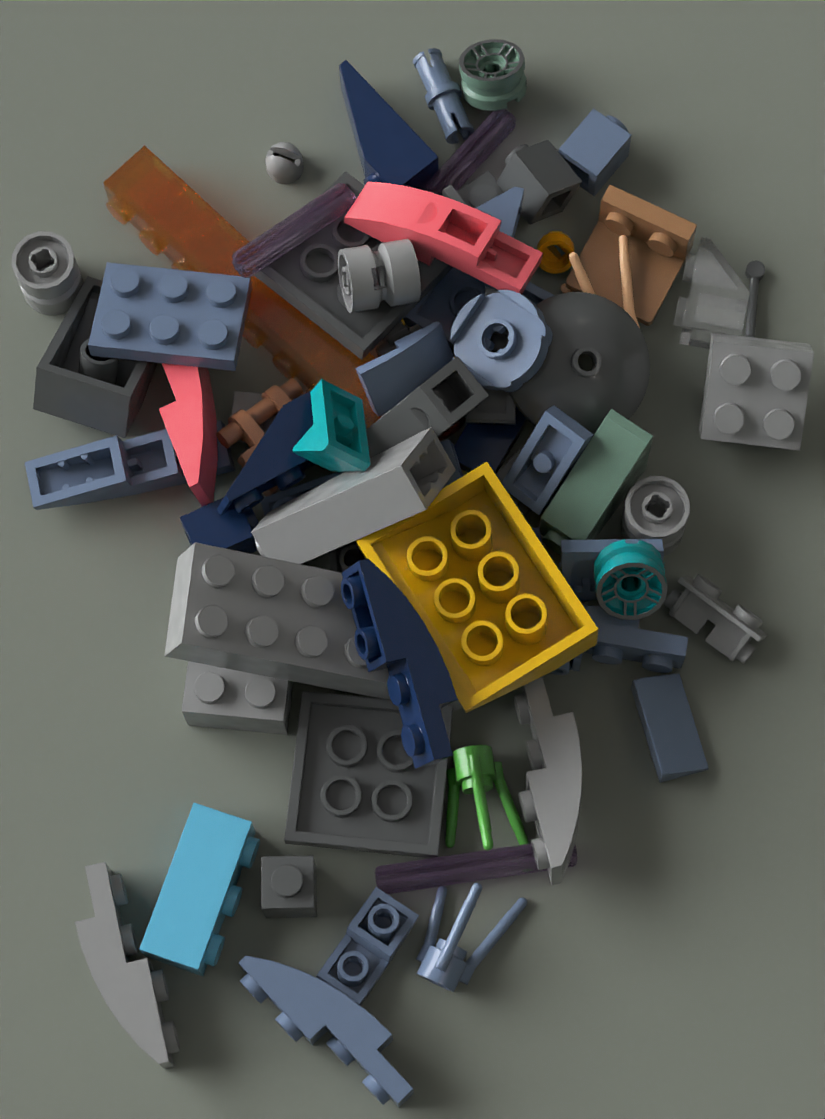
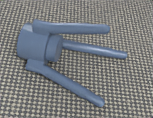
(444, 962)

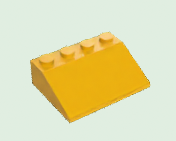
(483, 588)

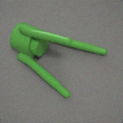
(475, 772)

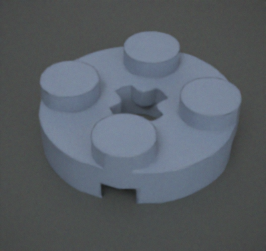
(527, 338)

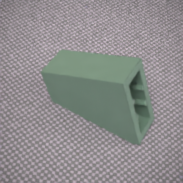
(597, 482)

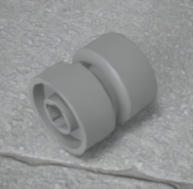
(395, 271)
(47, 272)
(648, 520)

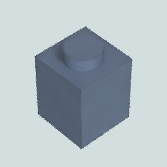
(596, 149)

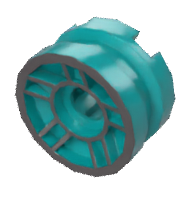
(630, 579)

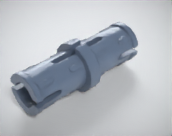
(443, 95)

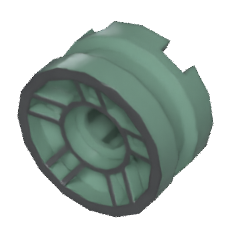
(492, 74)

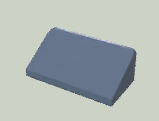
(668, 726)

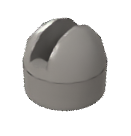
(282, 169)

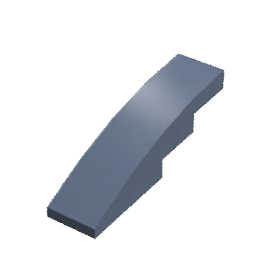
(111, 470)

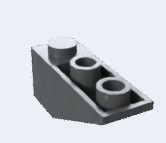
(434, 404)

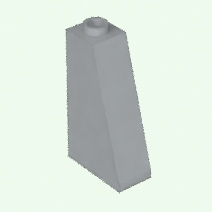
(357, 502)

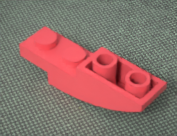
(446, 232)

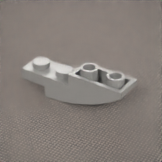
(556, 779)
(128, 987)

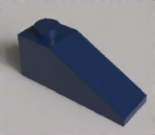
(383, 139)

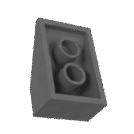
(85, 387)

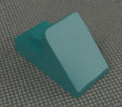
(338, 431)

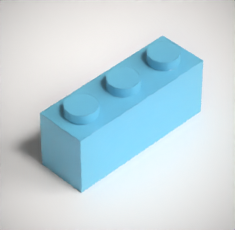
(200, 890)

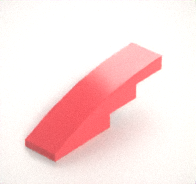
(193, 427)

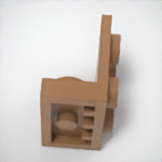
(656, 248)

